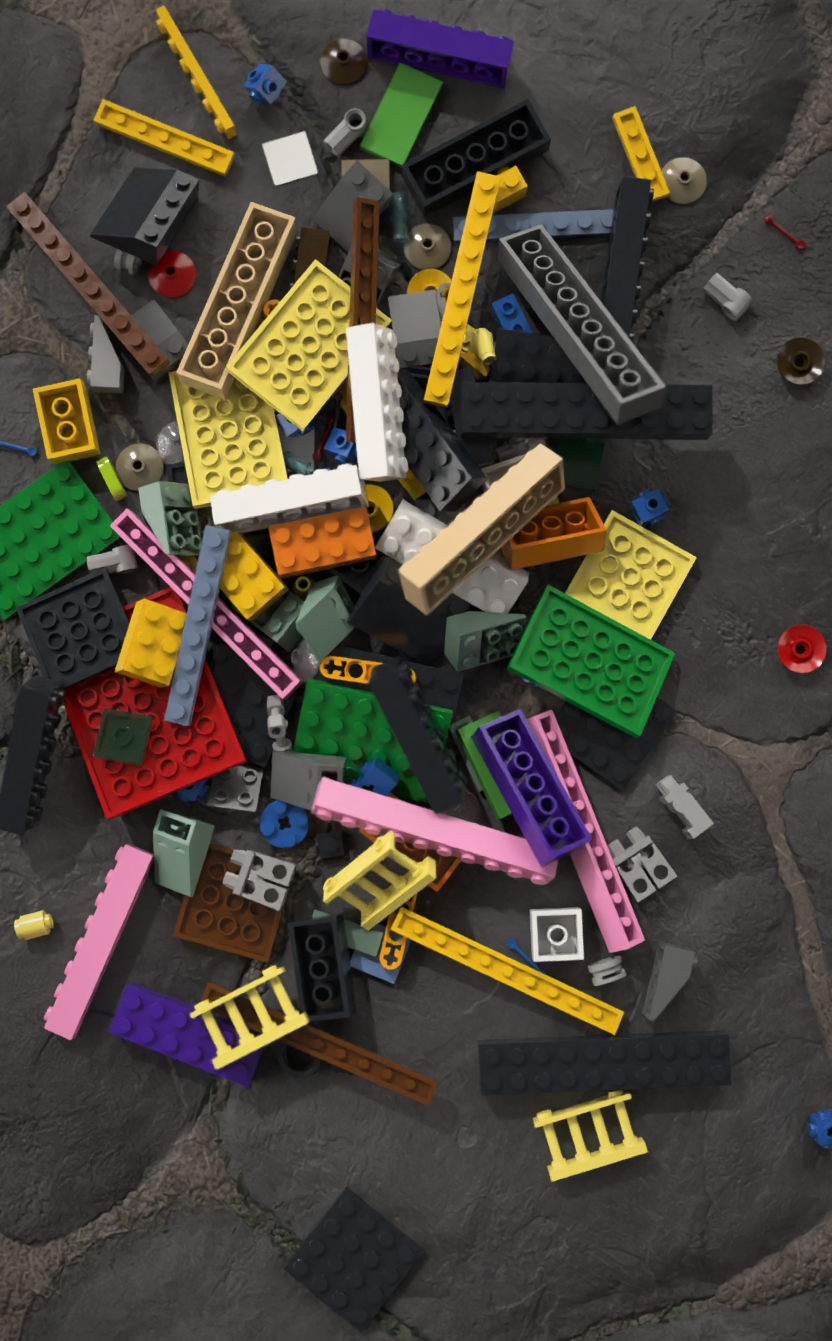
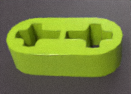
(111, 479)

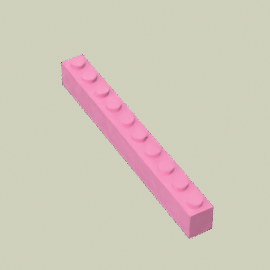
(225, 621)
(426, 830)
(594, 860)

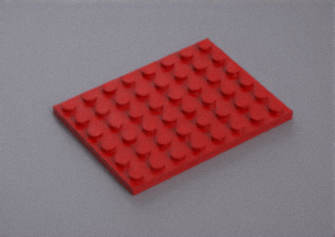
(174, 753)

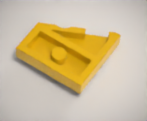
(468, 360)

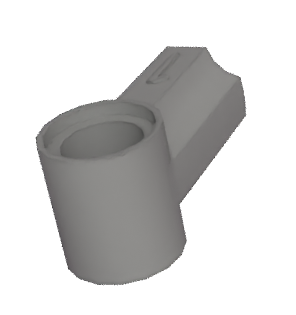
(344, 133)
(732, 300)
(119, 561)

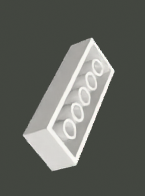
(376, 402)
(289, 500)
(489, 588)

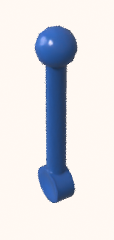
(32, 451)
(511, 943)

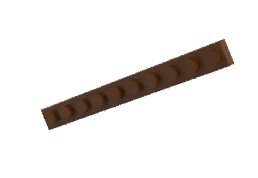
(363, 280)
(88, 285)
(333, 1049)

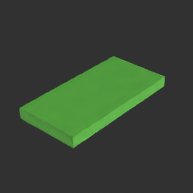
(401, 115)
(484, 777)

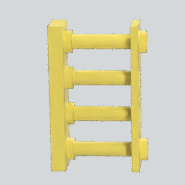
(385, 900)
(270, 1031)
(607, 1151)

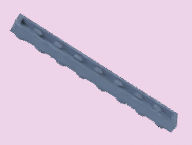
(556, 223)
(198, 625)

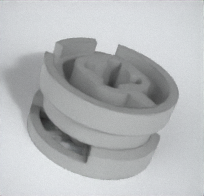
(127, 262)
(606, 970)

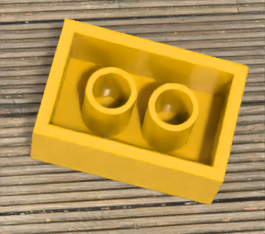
(66, 421)
(249, 579)
(152, 643)

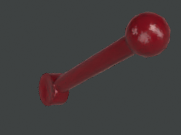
(799, 244)
(316, 457)

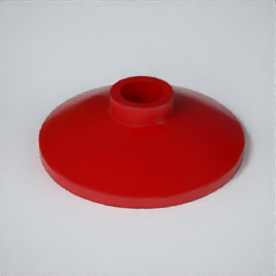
(172, 285)
(813, 646)

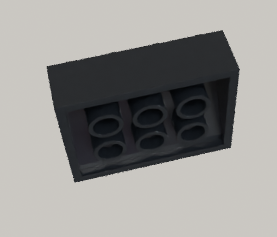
(147, 212)
(397, 622)

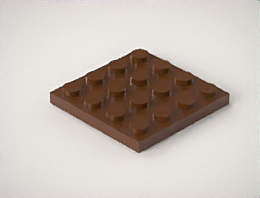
(224, 918)

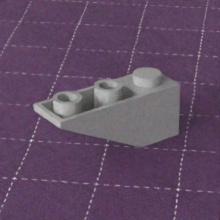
(106, 368)

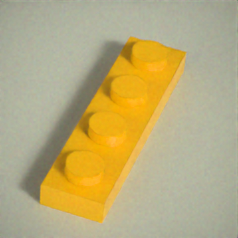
(640, 151)

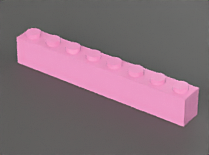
(99, 941)

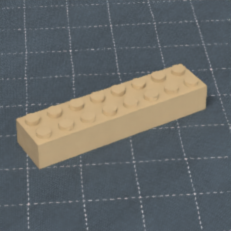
(237, 298)
(482, 529)

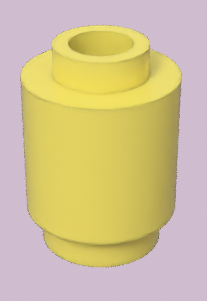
(33, 925)

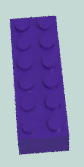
(439, 48)
(531, 787)
(169, 1029)

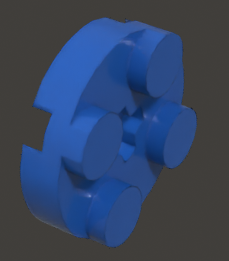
(289, 836)

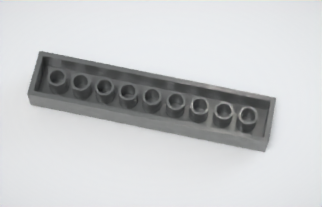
(581, 324)

